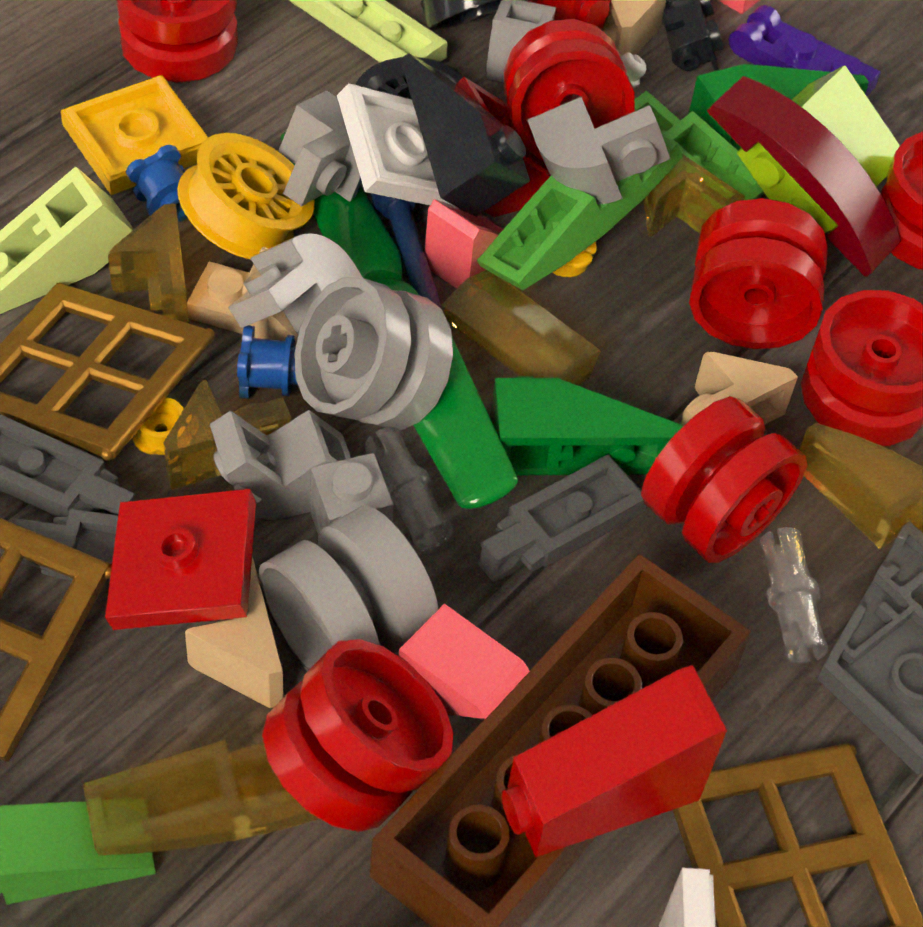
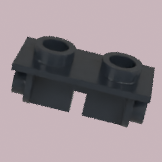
(689, 35)

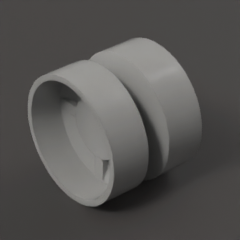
(348, 587)

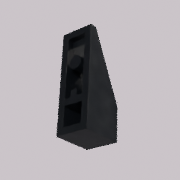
(468, 148)

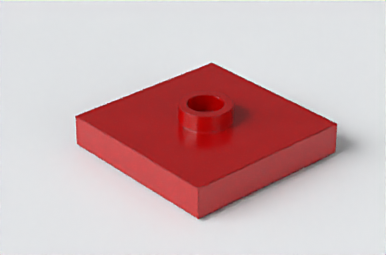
(182, 560)

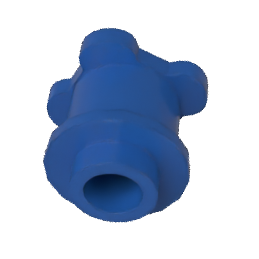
(158, 179)
(265, 363)

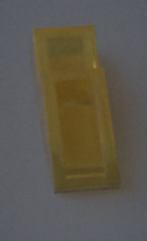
(865, 481)
(190, 801)

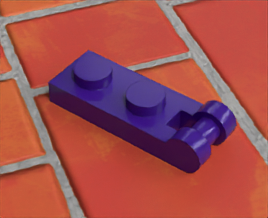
(774, 43)

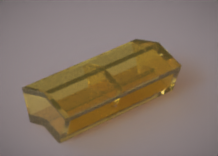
(519, 330)

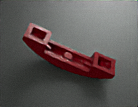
(817, 163)

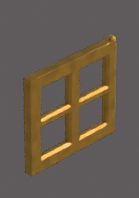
(121, 323)
(44, 652)
(795, 862)

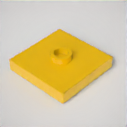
(132, 127)

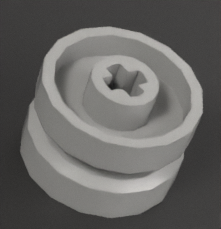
(373, 353)

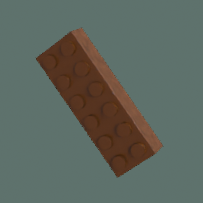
(451, 842)

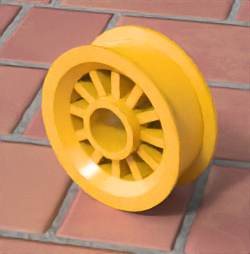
(238, 195)

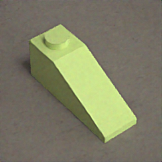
(58, 239)

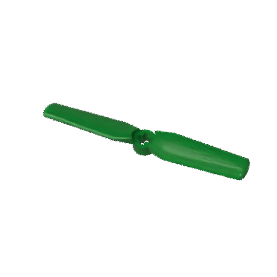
(458, 427)

